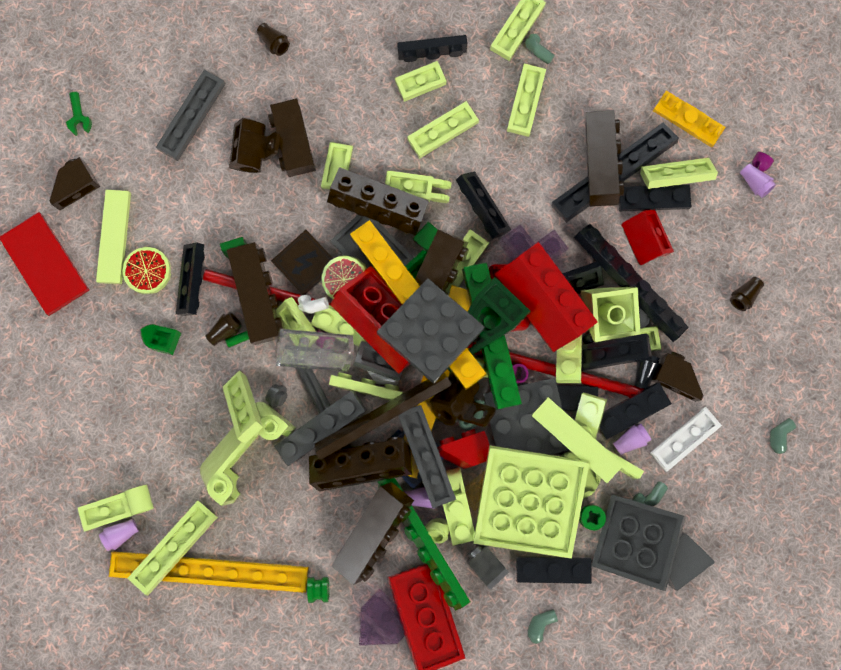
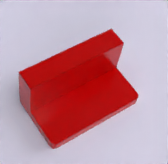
(647, 236)

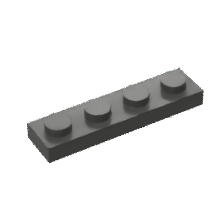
(190, 115)
(321, 426)
(427, 456)

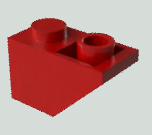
(467, 451)

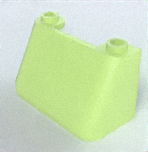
(216, 469)

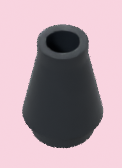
(646, 371)

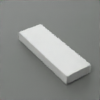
(685, 439)

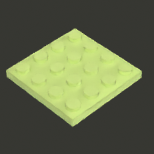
(530, 501)

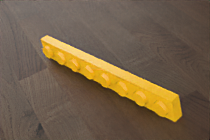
(403, 286)

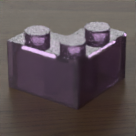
(518, 241)

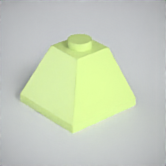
(614, 310)

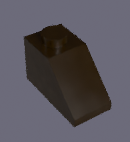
(72, 183)
(678, 376)

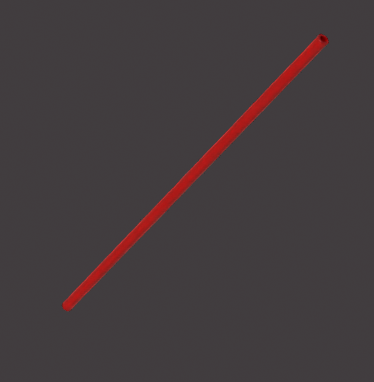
(530, 363)

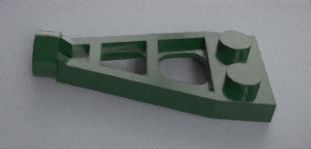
(505, 305)

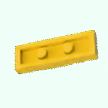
(689, 119)

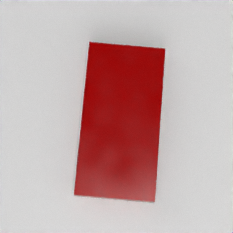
(44, 264)
(425, 619)

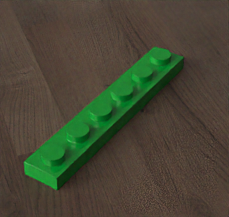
(495, 355)
(430, 554)

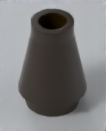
(273, 39)
(745, 296)
(224, 328)

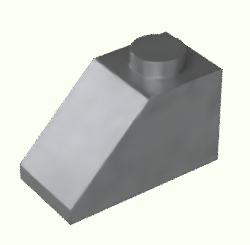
(487, 566)

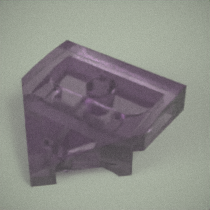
(380, 621)

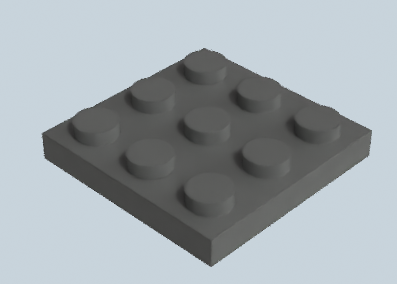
(430, 330)
(517, 428)
(639, 542)

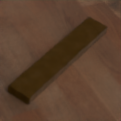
(380, 416)

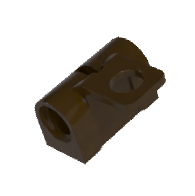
(251, 146)
(459, 404)

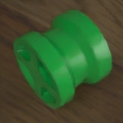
(586, 515)
(318, 589)

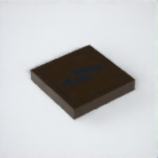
(303, 262)

